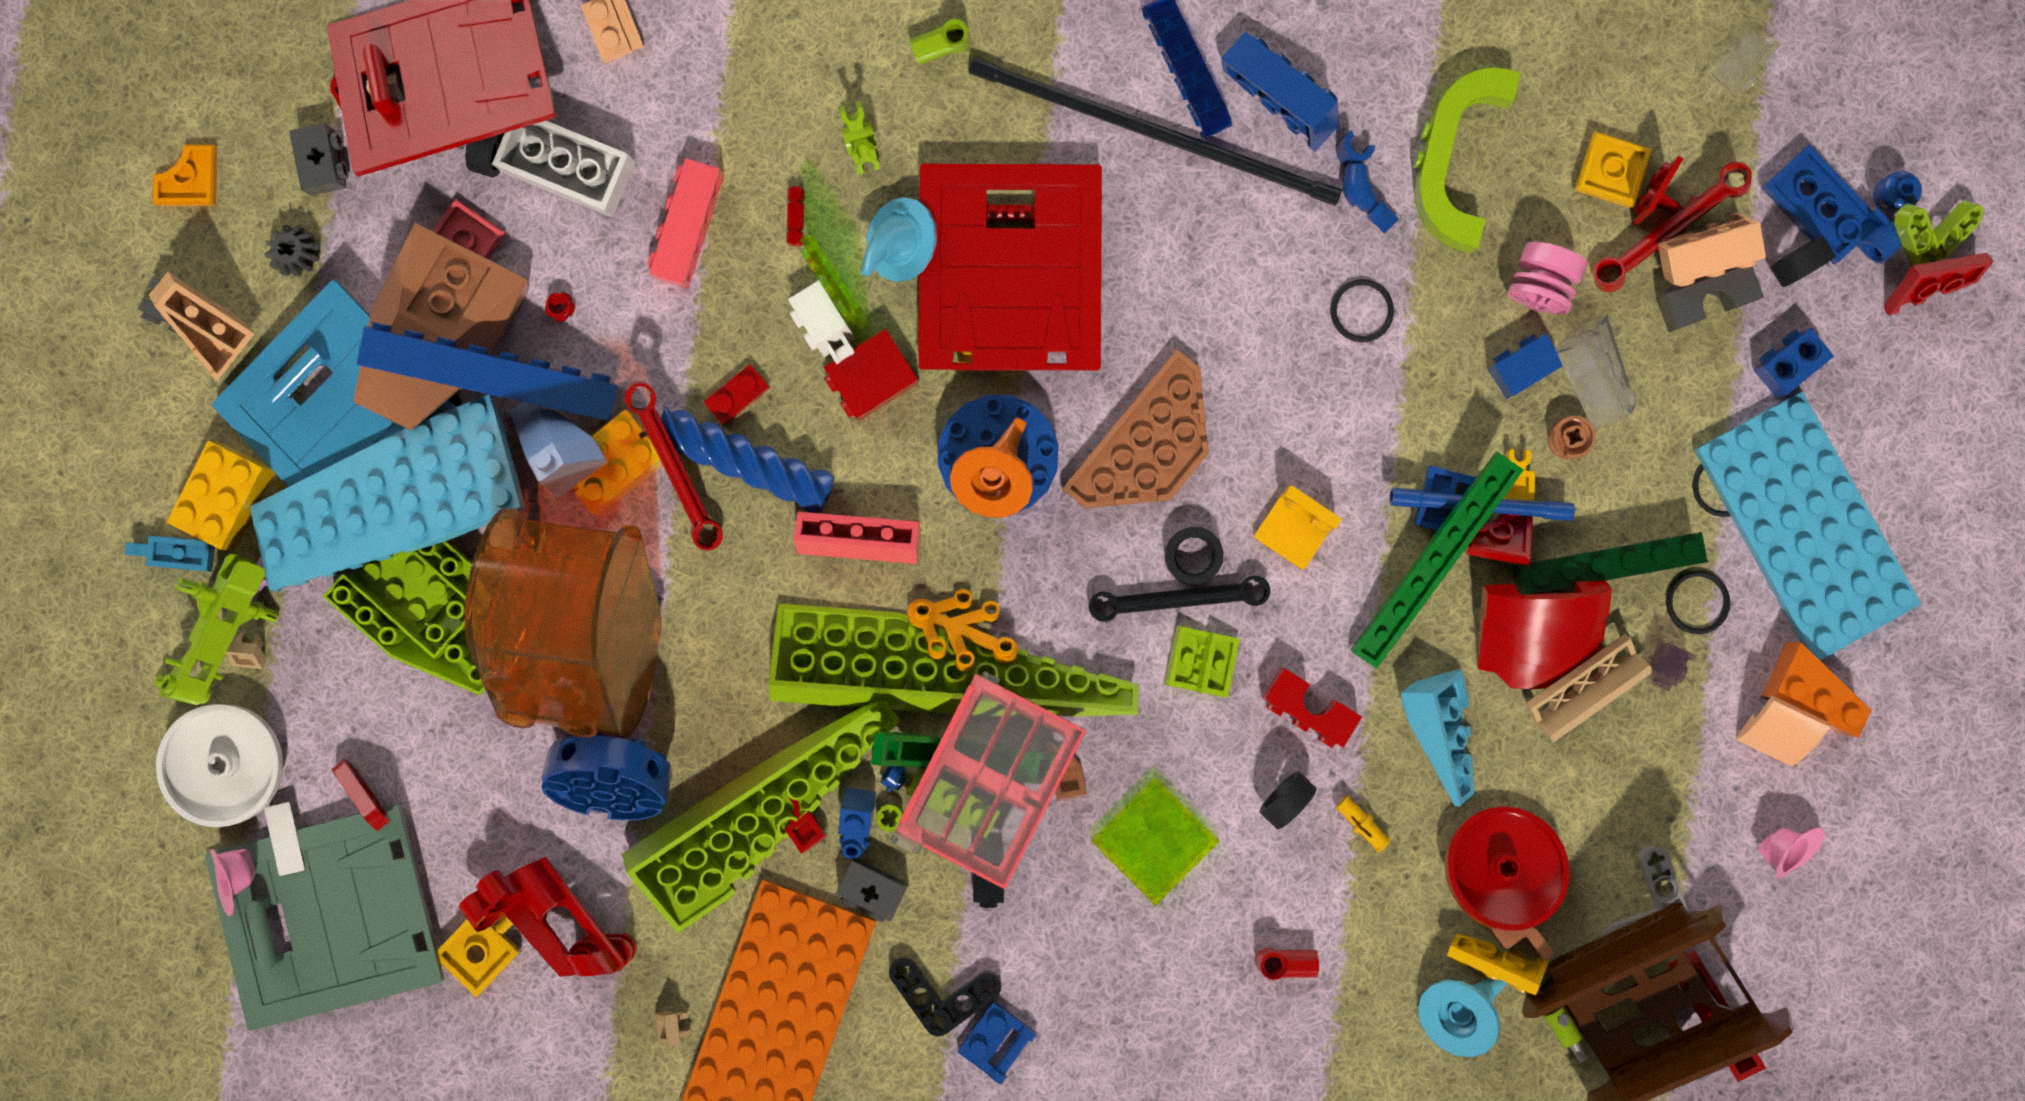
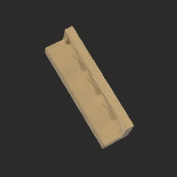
(1588, 693)

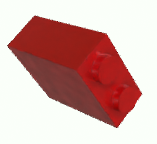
(870, 376)

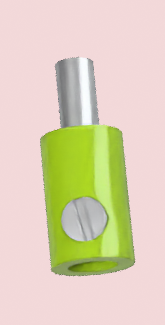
(1566, 1031)

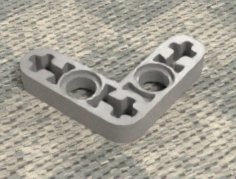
(1674, 896)

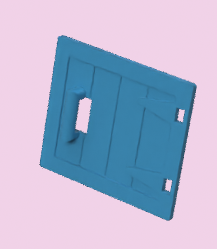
(328, 425)

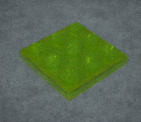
(833, 283)
(1155, 841)

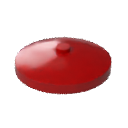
(1507, 869)

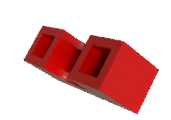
(1287, 695)

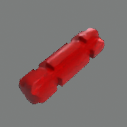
(795, 216)

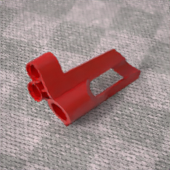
(526, 900)

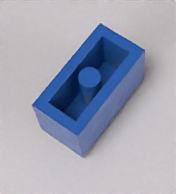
(1525, 366)

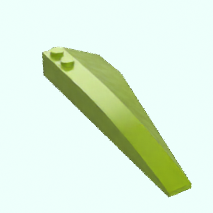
(702, 852)

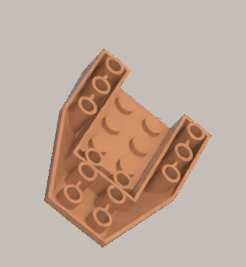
(443, 294)

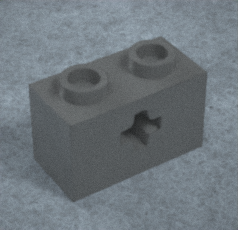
(307, 147)
(864, 875)

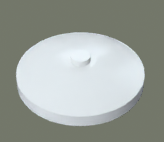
(219, 765)

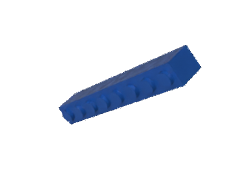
(486, 373)

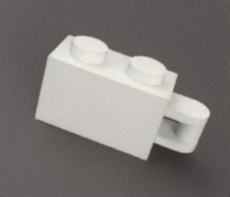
(822, 321)

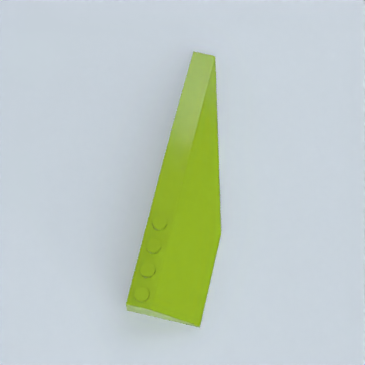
(879, 655)

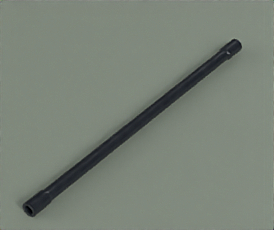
(996, 74)

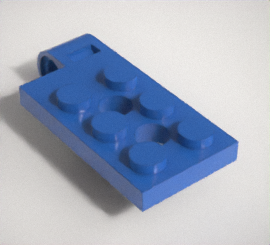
(1852, 218)

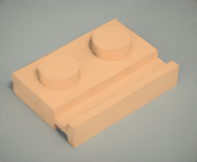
(612, 28)

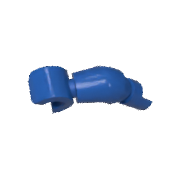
(1358, 187)

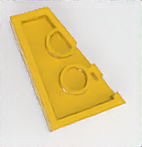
(1509, 967)

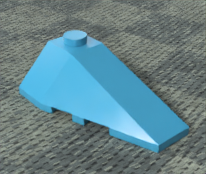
(1436, 717)

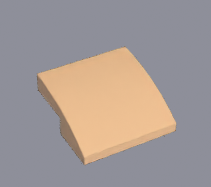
(1783, 731)

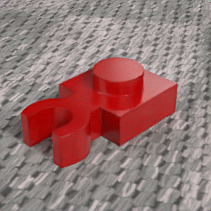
(809, 831)

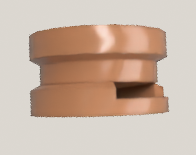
(1571, 437)

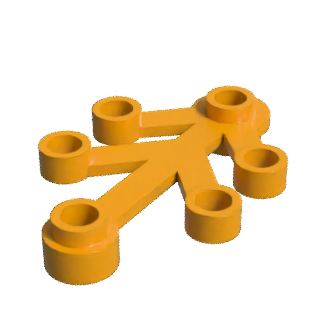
(959, 628)

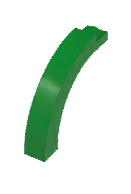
(903, 749)

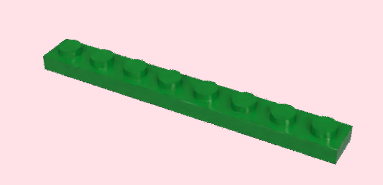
(1436, 559)

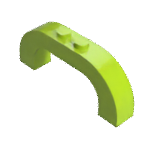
(1435, 210)

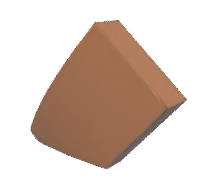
(1072, 782)

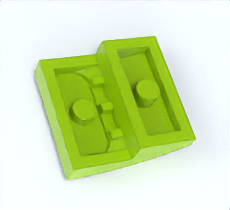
(1202, 661)

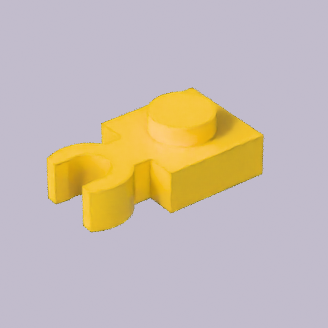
(1525, 485)

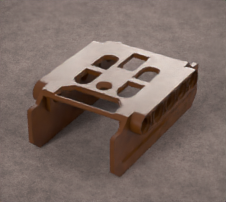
(1686, 1055)

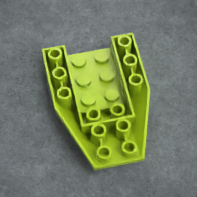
(414, 610)

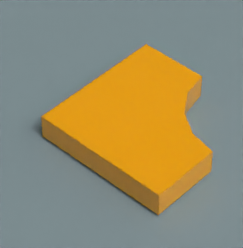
(190, 180)

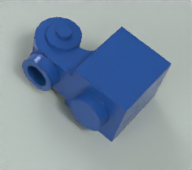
(856, 821)

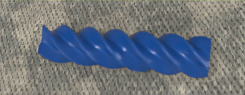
(756, 466)

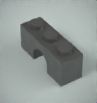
(1685, 305)

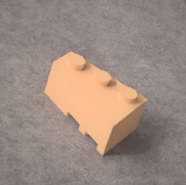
(1712, 251)

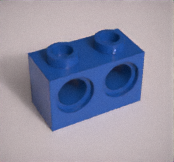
(1795, 367)

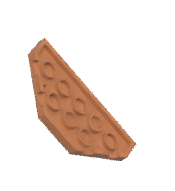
(1151, 445)

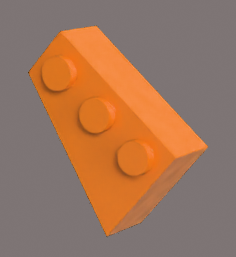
(1811, 686)

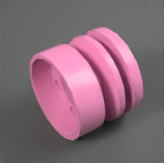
(1547, 277)

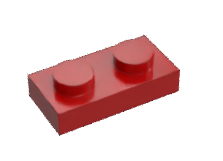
(736, 395)

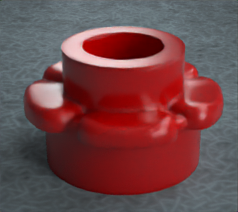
(552, 306)

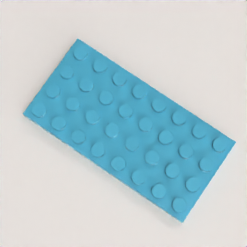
(1807, 526)

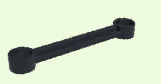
(1179, 598)

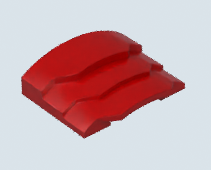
(1540, 636)

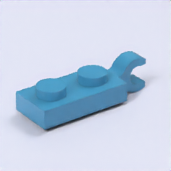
(174, 553)

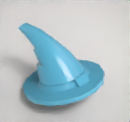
(900, 240)
(1461, 1015)

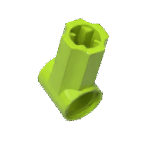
(936, 43)

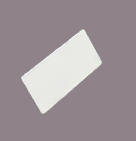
(284, 839)

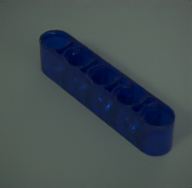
(1188, 66)

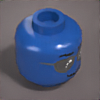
(1896, 191)

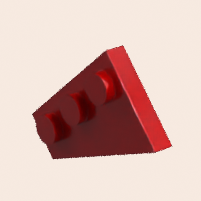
(1942, 276)

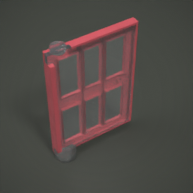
(989, 781)

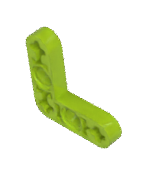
(1954, 227)

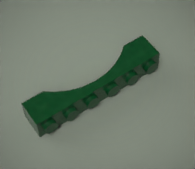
(1610, 563)

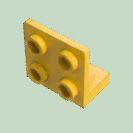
(1296, 527)

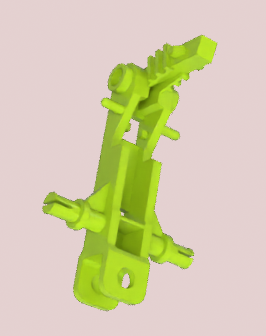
(211, 637)

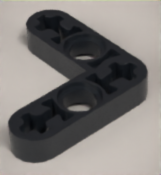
(945, 1007)

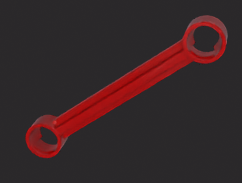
(1673, 226)
(673, 466)

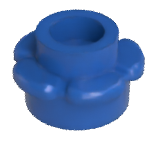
(893, 777)

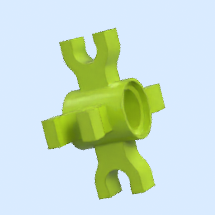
(859, 138)

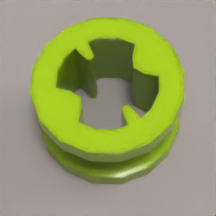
(880, 815)

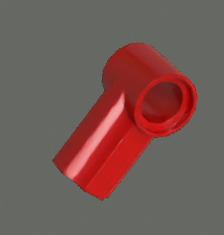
(1291, 963)

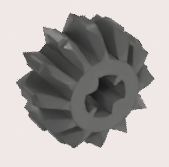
(299, 259)

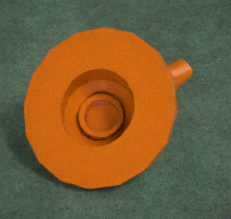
(994, 478)

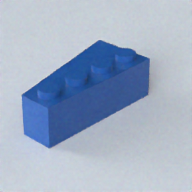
(1283, 89)

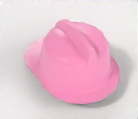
(1790, 849)
(233, 874)

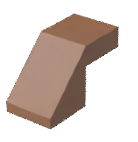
(1508, 938)

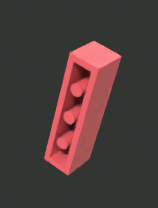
(686, 223)
(857, 537)

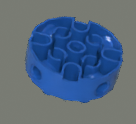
(982, 425)
(607, 776)

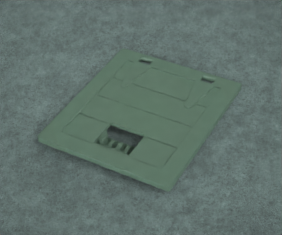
(346, 920)

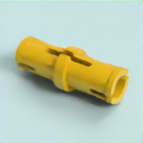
(1363, 823)

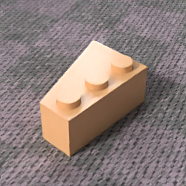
(204, 325)

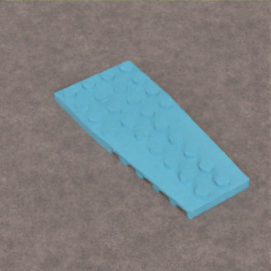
(391, 497)

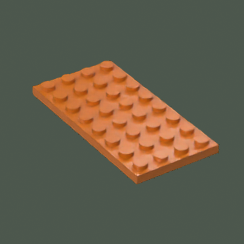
(781, 999)

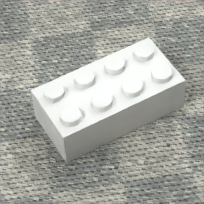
(566, 165)

